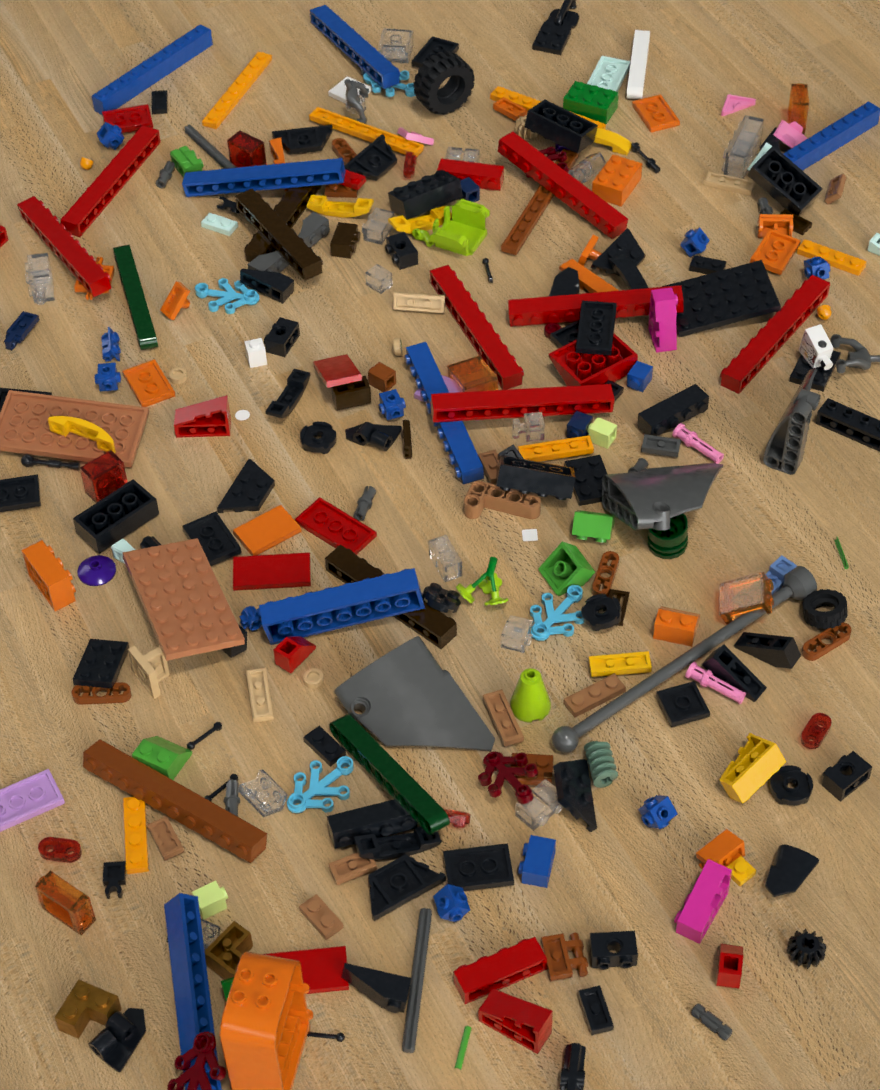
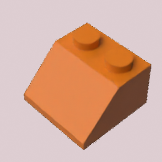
(676, 626)

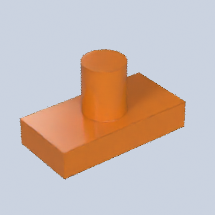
(589, 251)
(176, 300)

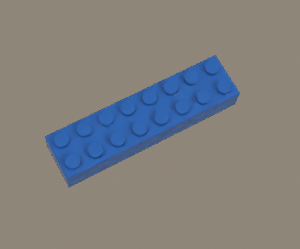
(342, 606)

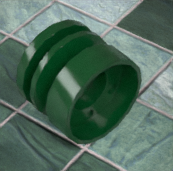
(670, 542)

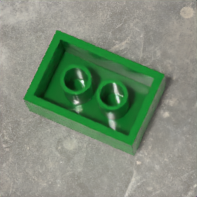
(591, 101)

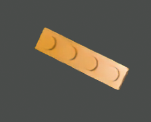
(833, 257)
(557, 449)
(135, 835)

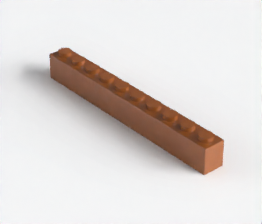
(175, 800)

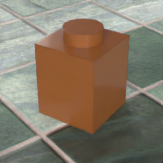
(382, 377)

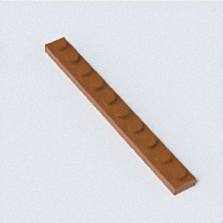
(532, 213)

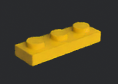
(620, 664)

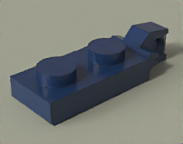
(20, 329)

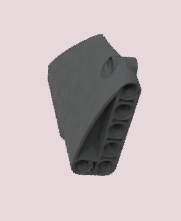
(789, 438)
(657, 494)
(413, 702)

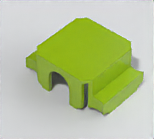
(464, 231)

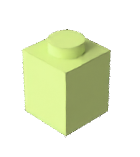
(602, 432)
(211, 899)

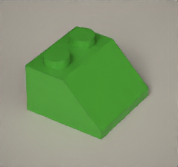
(593, 525)
(566, 568)
(162, 755)

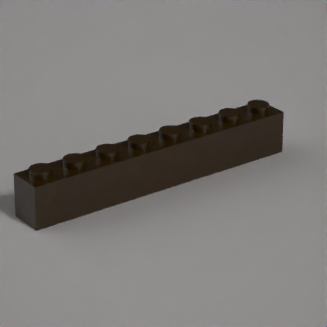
(289, 209)
(279, 234)
(426, 622)

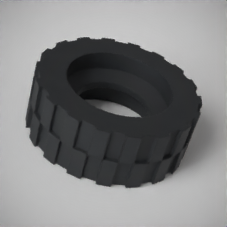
(829, 618)

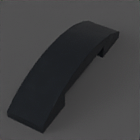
(628, 271)
(291, 394)
(396, 845)

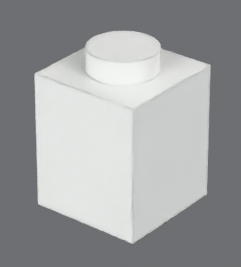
(255, 352)

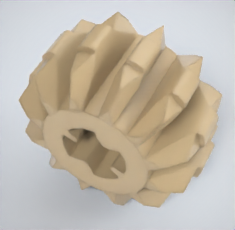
(522, 131)

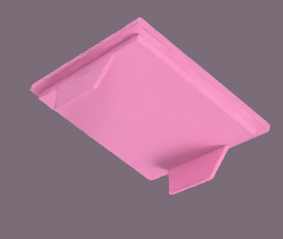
(790, 133)

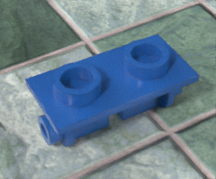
(110, 345)

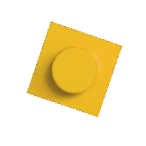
(741, 871)

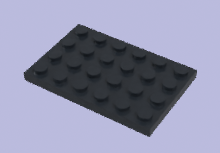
(725, 298)

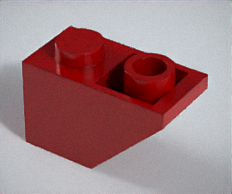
(292, 652)
(730, 966)

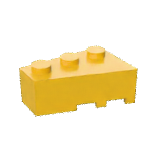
(752, 768)

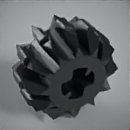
(806, 948)

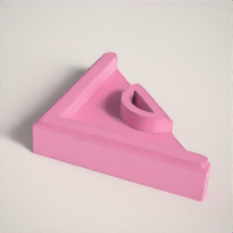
(735, 103)
(415, 136)

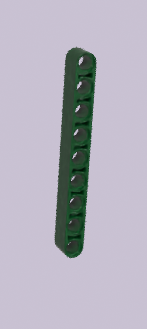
(135, 297)
(389, 774)

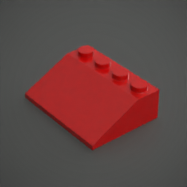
(593, 369)

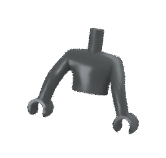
(353, 98)
(858, 359)

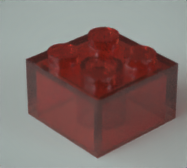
(246, 150)
(103, 476)

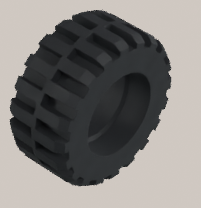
(432, 75)

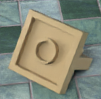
(149, 668)

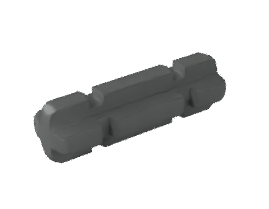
(712, 1021)

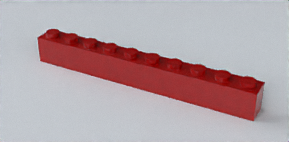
(111, 181)
(562, 185)
(64, 246)
(568, 307)
(476, 327)
(774, 334)
(517, 402)

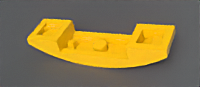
(609, 138)
(339, 209)
(423, 222)
(65, 424)

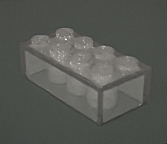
(743, 147)

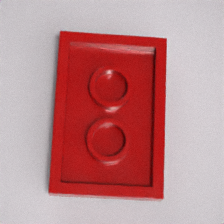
(129, 118)

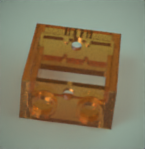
(798, 105)
(65, 902)

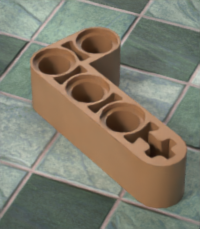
(490, 496)

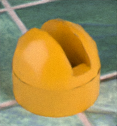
(86, 163)
(824, 312)

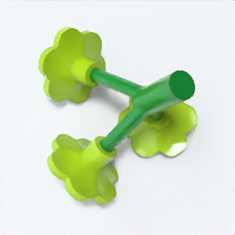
(488, 583)

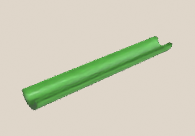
(841, 553)
(463, 1046)

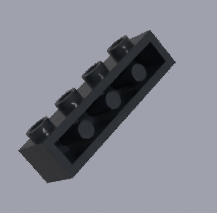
(673, 411)
(850, 423)
(380, 818)

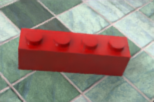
(484, 175)
(499, 970)

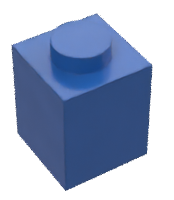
(639, 376)

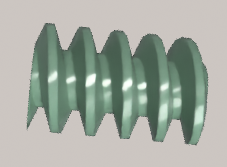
(601, 763)

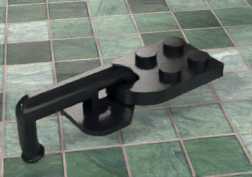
(557, 29)

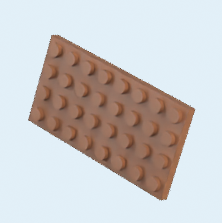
(27, 430)
(182, 599)

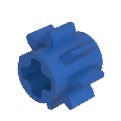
(251, 618)

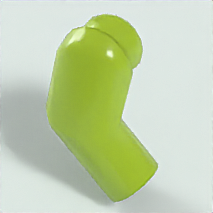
(422, 235)

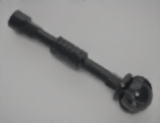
(28, 461)

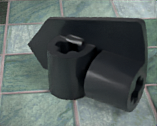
(565, 283)
(376, 435)
(789, 870)
(119, 1038)

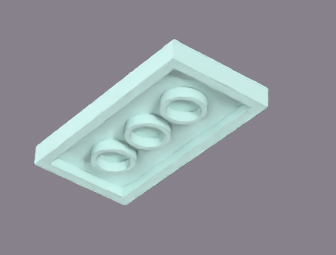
(609, 73)

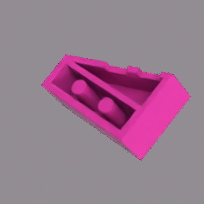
(663, 319)
(704, 901)

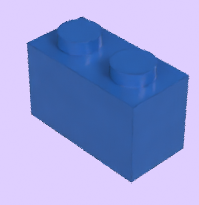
(538, 861)

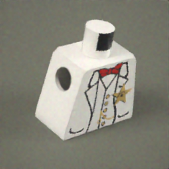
(816, 347)

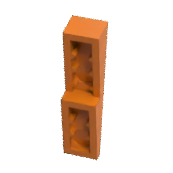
(277, 152)
(588, 279)

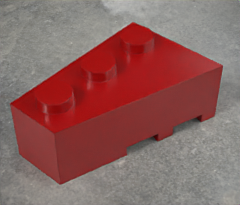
(204, 419)
(517, 1019)

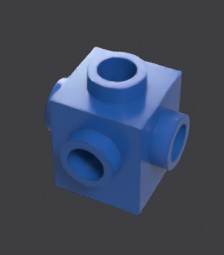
(110, 135)
(694, 242)
(817, 267)
(107, 377)
(391, 404)
(657, 812)
(451, 903)

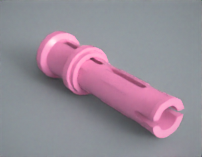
(691, 439)
(706, 679)

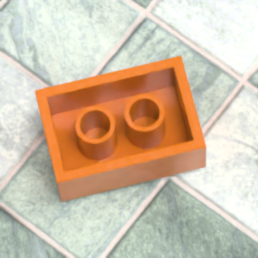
(617, 180)
(49, 575)

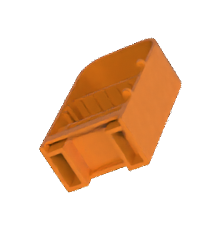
(265, 1023)

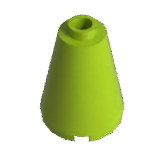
(530, 697)

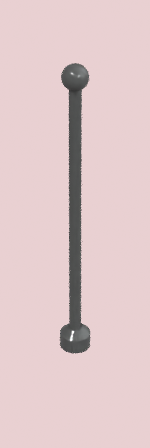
(796, 585)

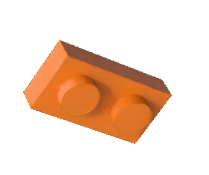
(509, 108)

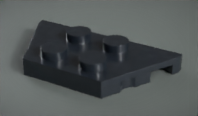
(304, 139)
(373, 160)
(624, 244)
(248, 490)
(575, 790)
(400, 883)

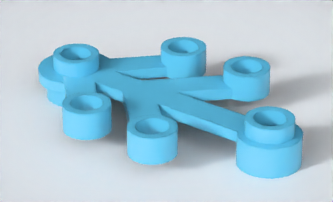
(390, 92)
(247, 297)
(574, 595)
(319, 788)

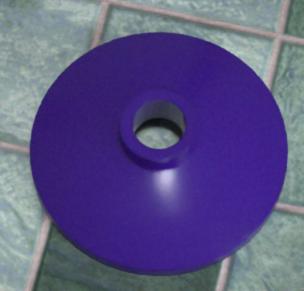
(96, 570)

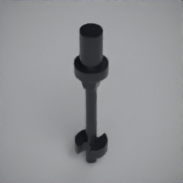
(650, 162)

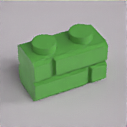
(186, 160)

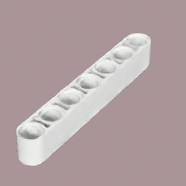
(638, 64)

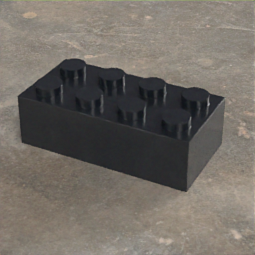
(561, 126)
(784, 181)
(425, 194)
(535, 477)
(116, 516)

